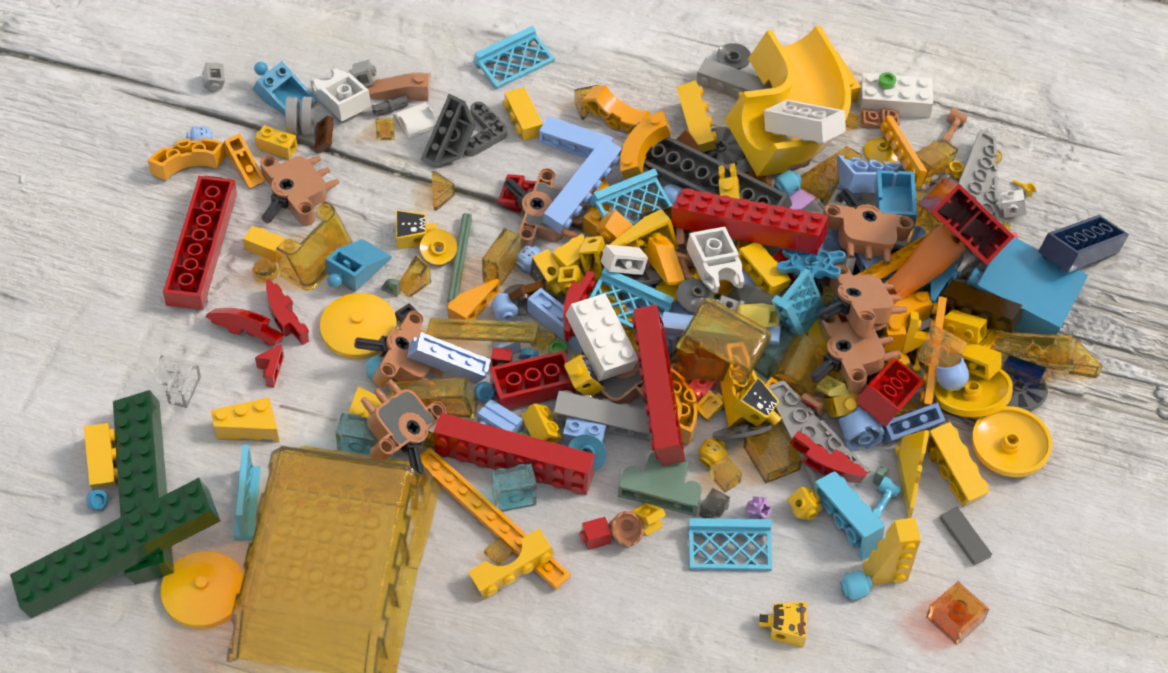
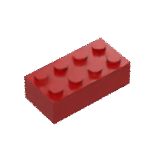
(530, 380)
(889, 391)

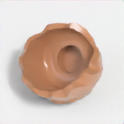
(626, 528)

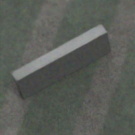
(965, 536)

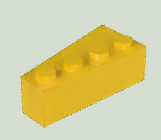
(731, 393)

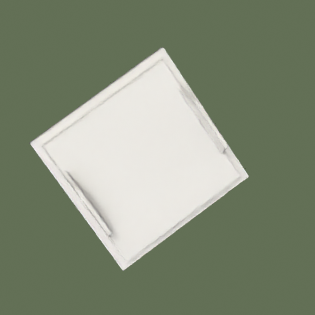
(416, 120)

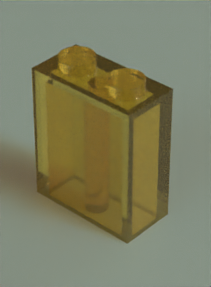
(501, 256)
(799, 362)
(772, 454)

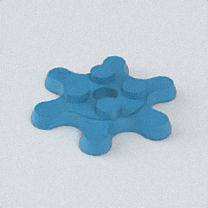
(820, 265)

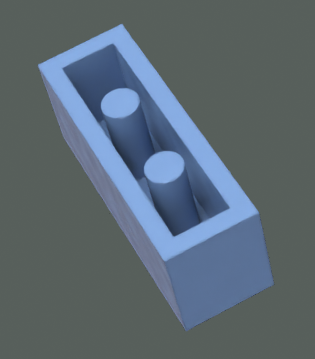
(913, 422)

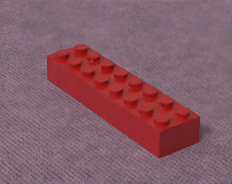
(750, 220)
(200, 243)
(658, 386)
(505, 449)

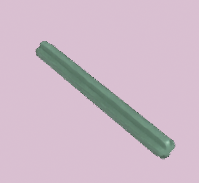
(459, 259)

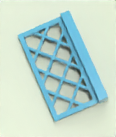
(504, 48)
(629, 186)
(632, 289)
(786, 308)
(247, 497)
(732, 527)

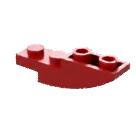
(576, 293)
(283, 314)
(242, 320)
(825, 463)

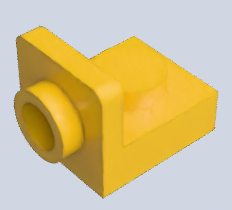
(710, 405)

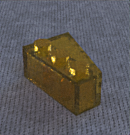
(936, 158)

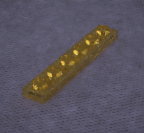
(483, 330)

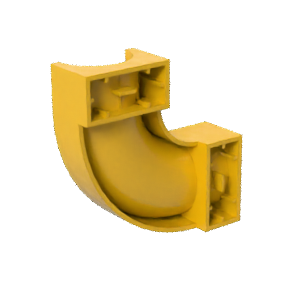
(798, 72)

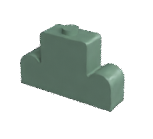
(661, 486)

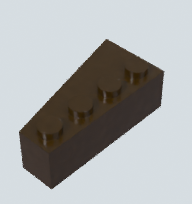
(999, 312)

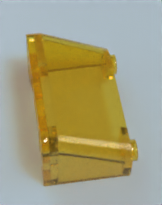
(306, 261)
(726, 336)

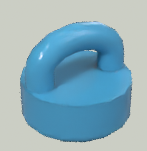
(526, 353)
(484, 391)
(96, 499)

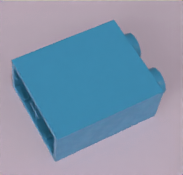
(1034, 282)

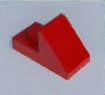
(271, 363)

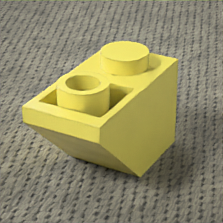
(760, 313)

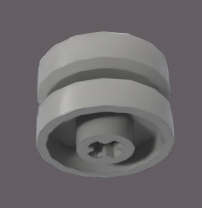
(300, 115)

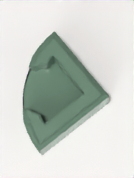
(392, 287)
(879, 475)

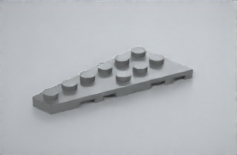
(980, 172)
(800, 418)

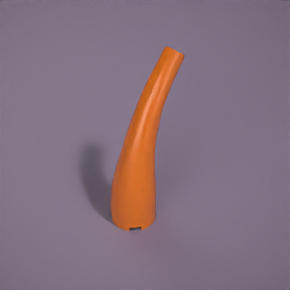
(925, 263)

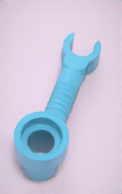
(889, 490)

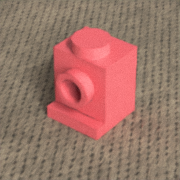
(702, 387)

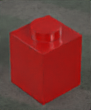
(595, 533)

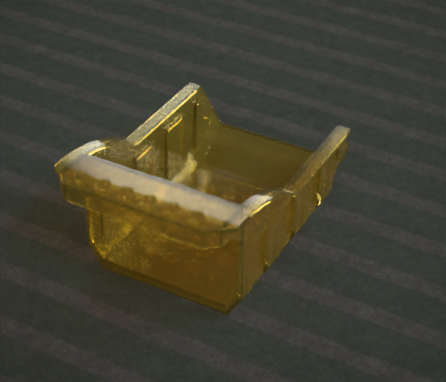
(332, 562)

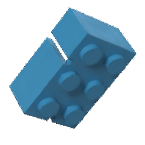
(898, 198)

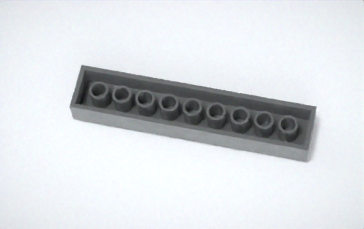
(700, 172)

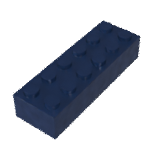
(1083, 243)

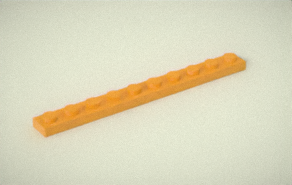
(488, 514)

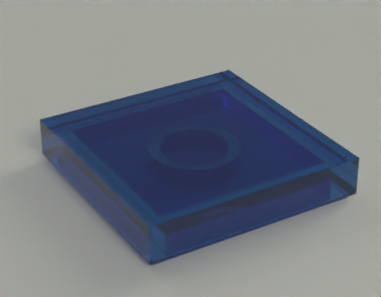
(1024, 370)

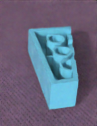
(850, 513)

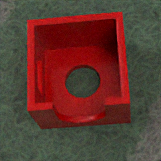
(501, 355)

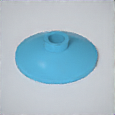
(593, 443)

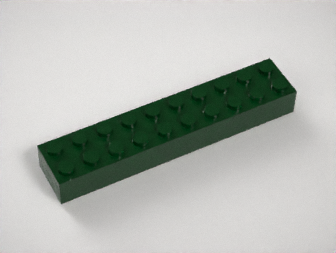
(141, 469)
(114, 548)

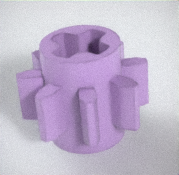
(758, 508)

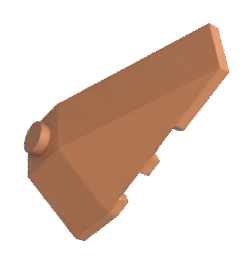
(412, 85)

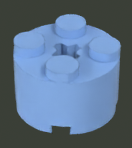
(861, 430)

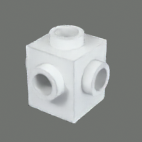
(1012, 203)

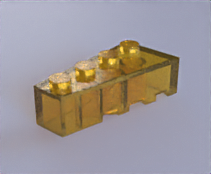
(824, 177)
(453, 393)

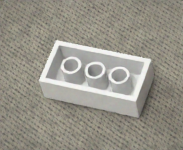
(909, 96)
(804, 121)
(602, 337)

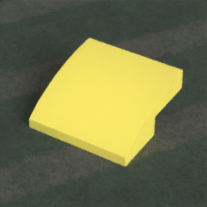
(832, 386)

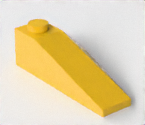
(909, 466)

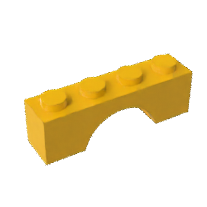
(534, 551)

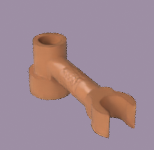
(956, 119)
(685, 262)

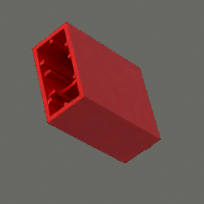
(966, 220)

